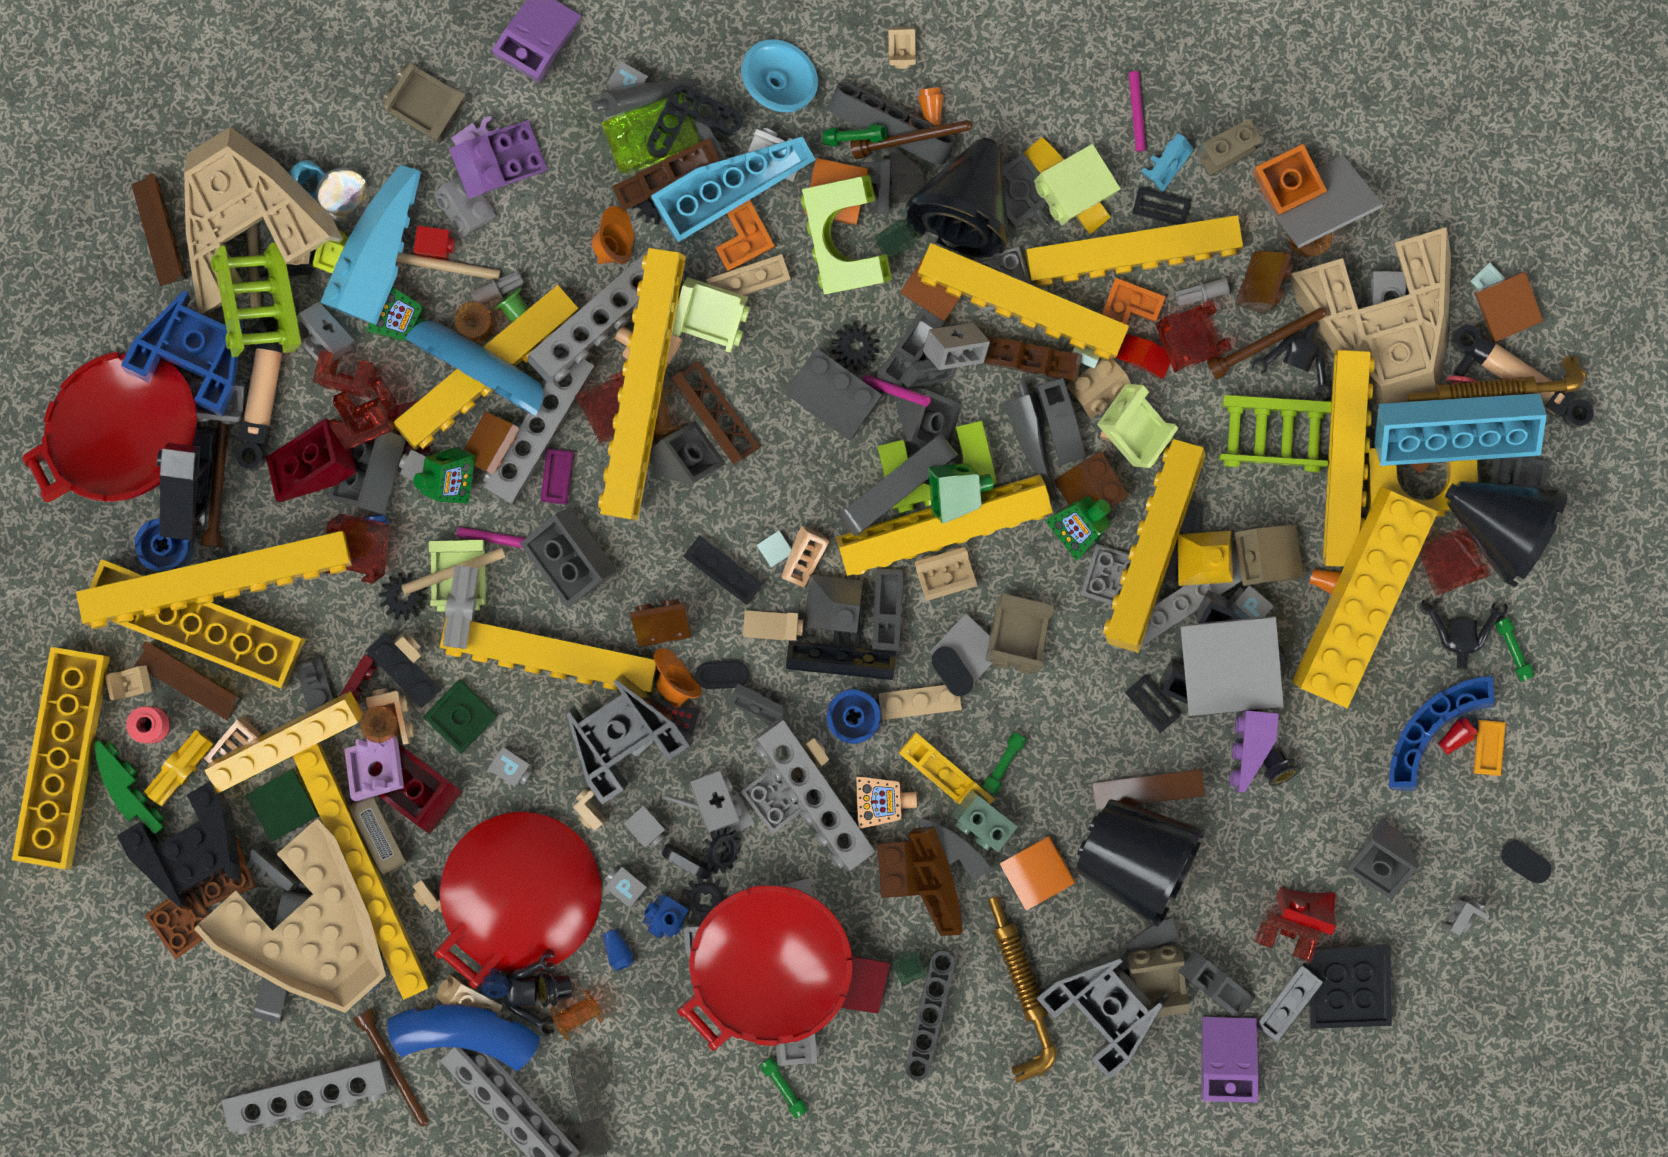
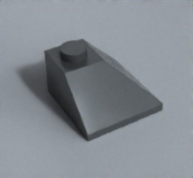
(926, 423)
(685, 455)
(833, 604)
(1384, 860)

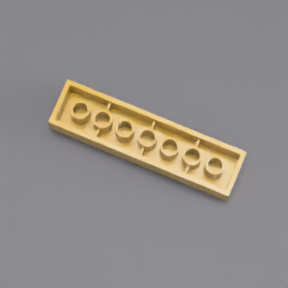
(1364, 597)
(215, 634)
(60, 758)

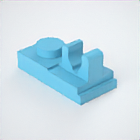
(1169, 164)

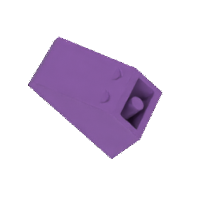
(536, 37)
(498, 159)
(1258, 737)
(1229, 1059)

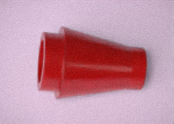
(1458, 735)

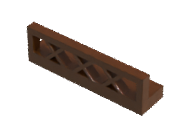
(158, 230)
(705, 416)
(188, 680)

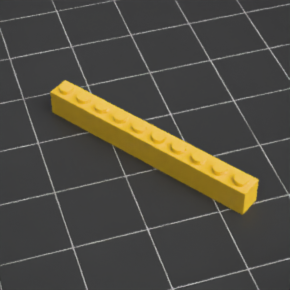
(642, 384)
(213, 579)
(384, 917)

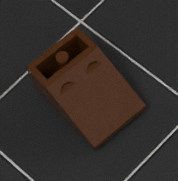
(1262, 281)
(661, 623)

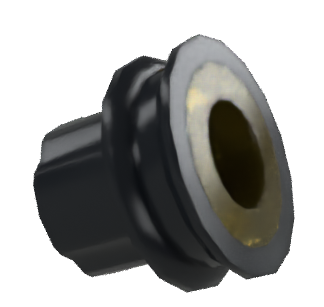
(1279, 767)
(553, 988)

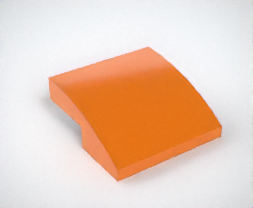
(829, 172)
(1037, 872)

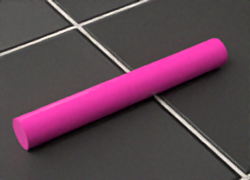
(1137, 111)
(896, 390)
(490, 537)

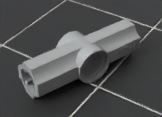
(460, 607)

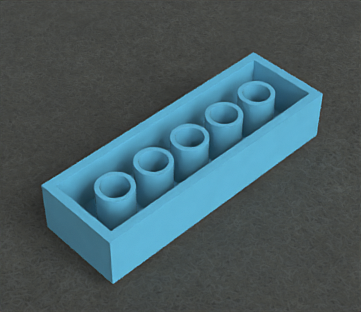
(1460, 429)

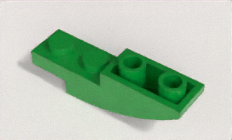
(118, 780)

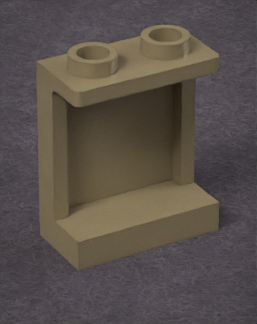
(423, 102)
(1229, 147)
(1269, 554)
(1018, 633)
(1157, 973)

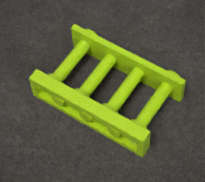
(277, 285)
(1289, 410)

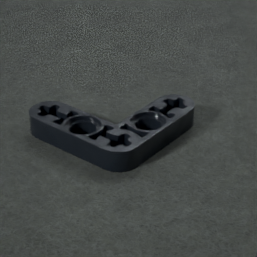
(682, 110)

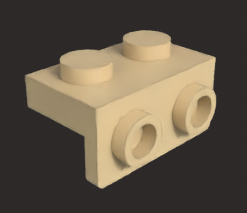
(1098, 386)
(945, 573)

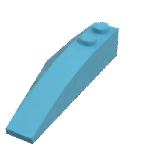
(726, 184)
(370, 254)

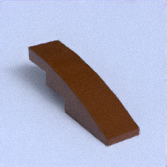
(649, 181)
(1032, 359)
(1150, 788)
(939, 887)

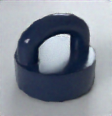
(495, 984)

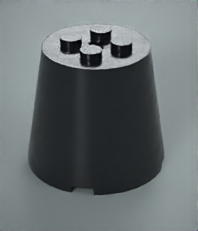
(1138, 857)

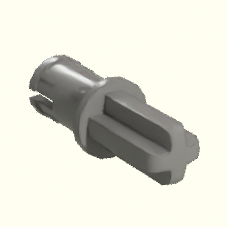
(498, 288)
(1202, 292)

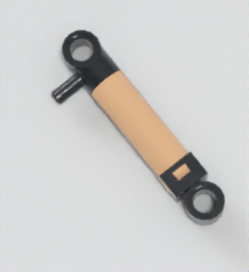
(1509, 366)
(260, 400)

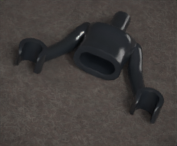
(1300, 354)
(1463, 632)
(524, 992)

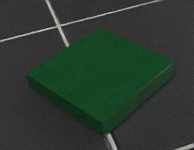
(460, 716)
(282, 805)

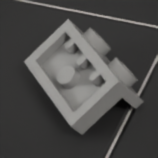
(1459, 916)

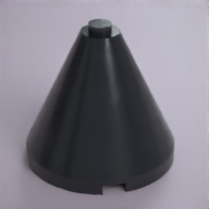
(965, 202)
(1507, 522)

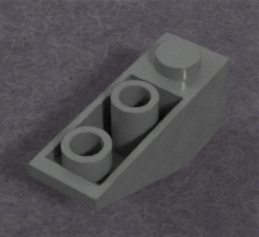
(1061, 421)

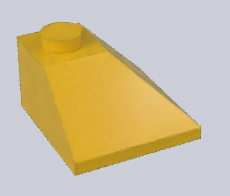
(1205, 558)

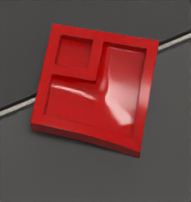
(1308, 909)

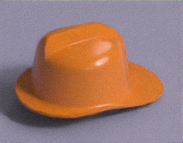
(614, 238)
(675, 679)

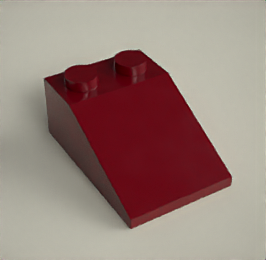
(309, 463)
(425, 792)

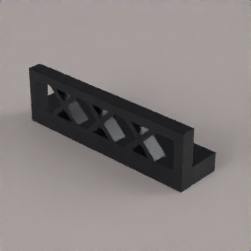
(840, 660)

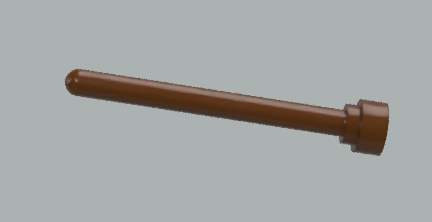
(862, 148)
(1221, 365)
(212, 535)
(367, 1023)

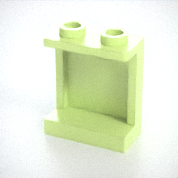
(1076, 184)
(710, 313)
(1136, 427)
(447, 554)

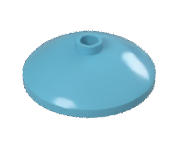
(787, 68)

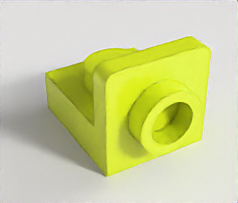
(329, 253)

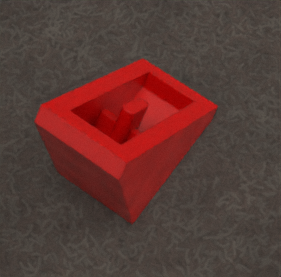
(1144, 355)

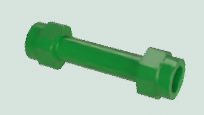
(833, 136)
(1504, 627)
(992, 784)
(796, 1106)

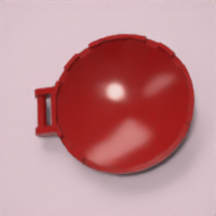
(109, 430)
(515, 892)
(768, 967)

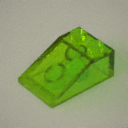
(631, 130)

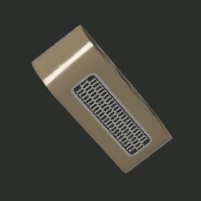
(377, 834)

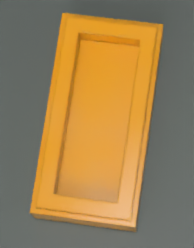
(1489, 747)

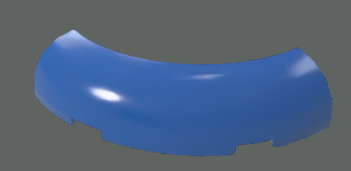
(1429, 720)
(463, 1028)

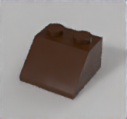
(1092, 479)
(897, 869)

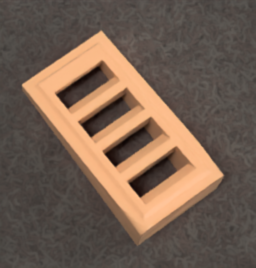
(800, 544)
(241, 724)

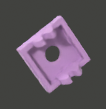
(359, 760)

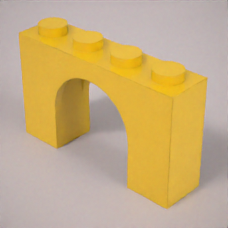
(1387, 477)

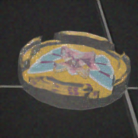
(342, 193)

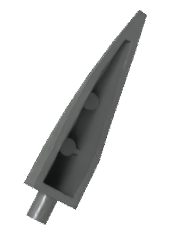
(636, 96)
(1028, 425)

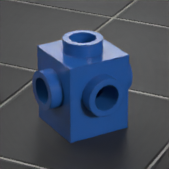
(664, 917)

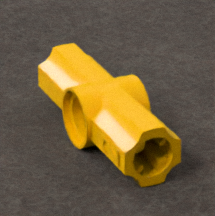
(179, 767)

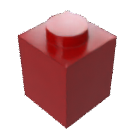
(433, 242)

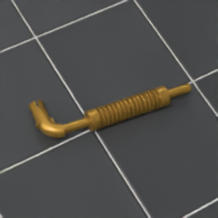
(1572, 381)
(1026, 991)

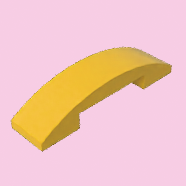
(1043, 157)
(940, 770)

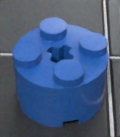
(151, 553)
(867, 723)

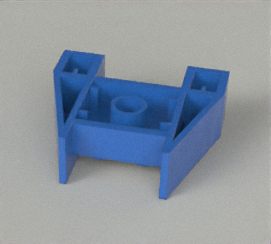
(191, 343)

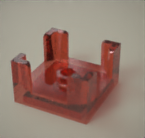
(1191, 337)
(360, 386)
(601, 406)
(365, 420)
(366, 544)
(1452, 562)
(1269, 929)

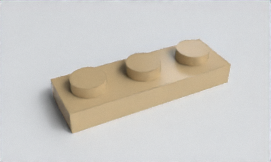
(753, 276)
(918, 702)

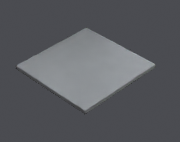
(1344, 202)
(1232, 665)

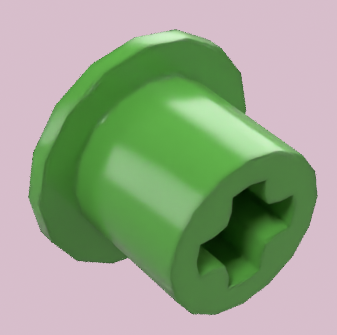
(512, 305)

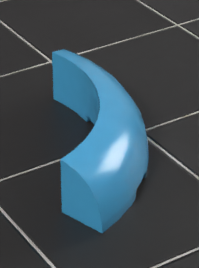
(478, 364)

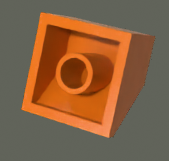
(1289, 180)

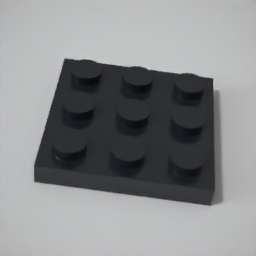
(1354, 989)

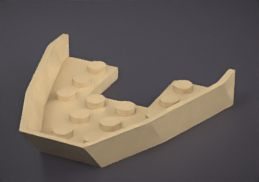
(230, 190)
(1402, 334)
(323, 946)

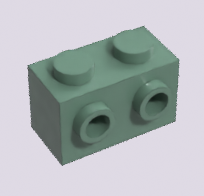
(984, 821)

